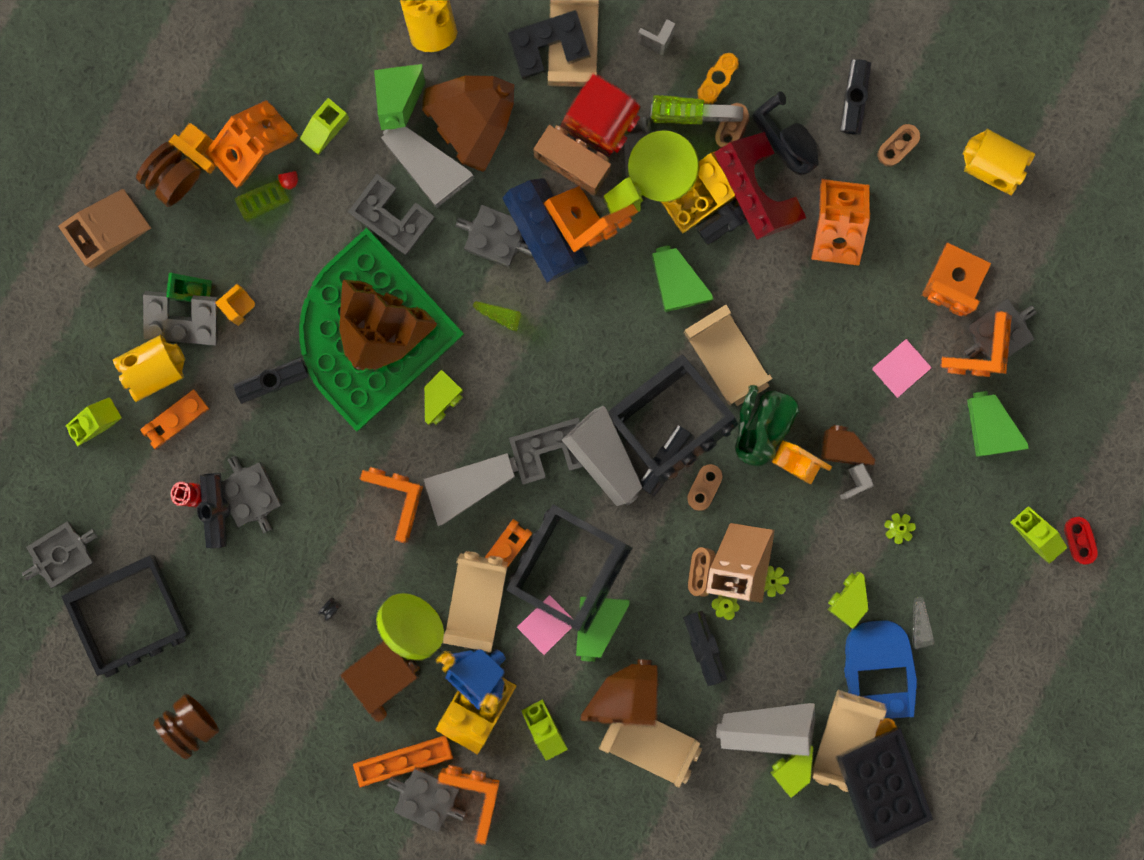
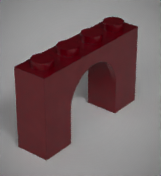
(761, 212)

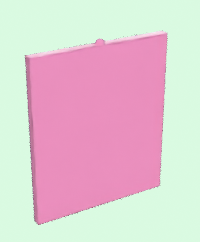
(901, 368)
(543, 628)

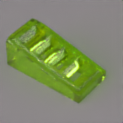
(678, 101)
(240, 200)
(503, 316)

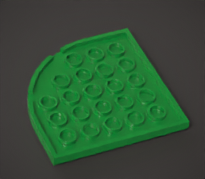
(351, 391)

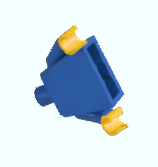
(476, 676)

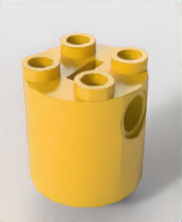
(429, 24)
(997, 161)
(150, 367)

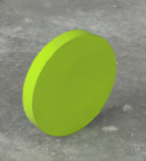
(664, 166)
(410, 626)

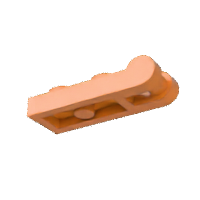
(175, 418)
(505, 547)

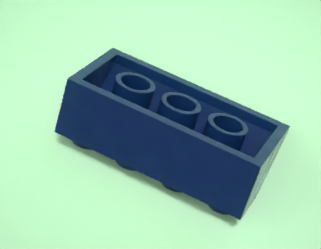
(540, 230)

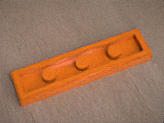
(402, 761)

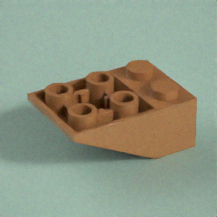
(104, 228)
(741, 563)

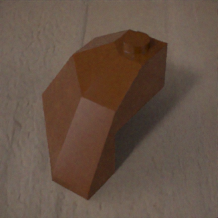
(471, 115)
(377, 326)
(626, 697)

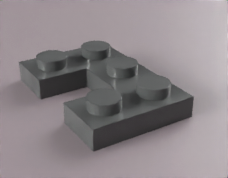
(370, 212)
(198, 329)
(530, 445)

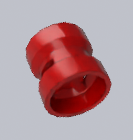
(186, 494)

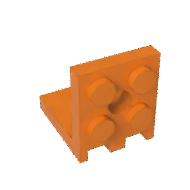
(250, 140)
(842, 215)
(587, 227)
(956, 295)
(999, 353)
(412, 499)
(478, 782)

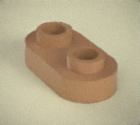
(732, 129)
(898, 146)
(704, 487)
(699, 571)

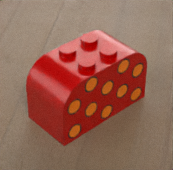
(601, 116)

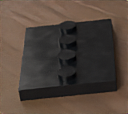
(884, 788)

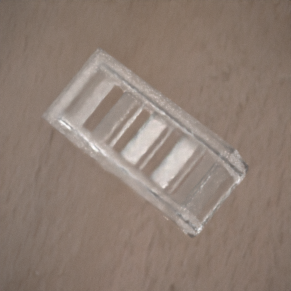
(922, 632)

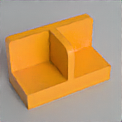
(194, 145)
(236, 304)
(799, 462)

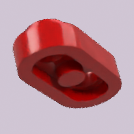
(1083, 539)

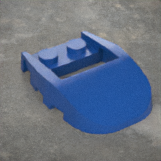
(881, 647)

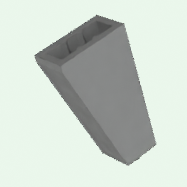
(428, 166)
(604, 456)
(463, 487)
(769, 730)

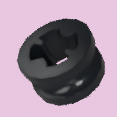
(329, 609)

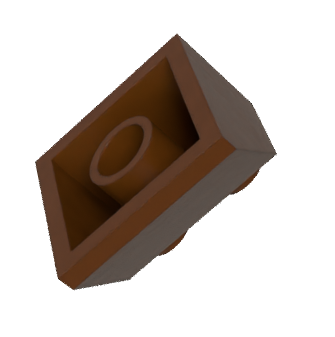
(844, 447)

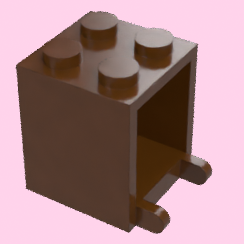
(379, 678)

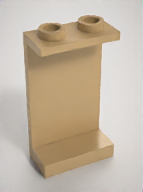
(576, 73)
(727, 355)
(475, 601)
(850, 723)
(654, 749)

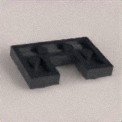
(561, 28)

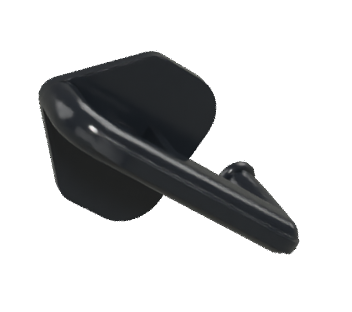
(792, 142)

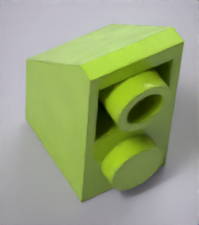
(324, 126)
(623, 195)
(439, 395)
(93, 421)
(1039, 534)
(851, 602)
(544, 730)
(793, 772)

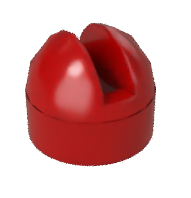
(288, 180)

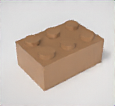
(572, 159)

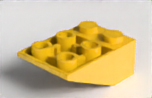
(705, 197)
(468, 724)

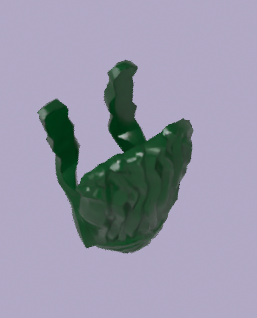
(767, 428)

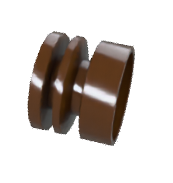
(168, 174)
(181, 730)

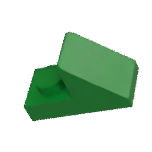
(184, 287)

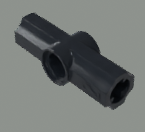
(854, 111)
(724, 221)
(256, 385)
(676, 442)
(213, 510)
(705, 648)

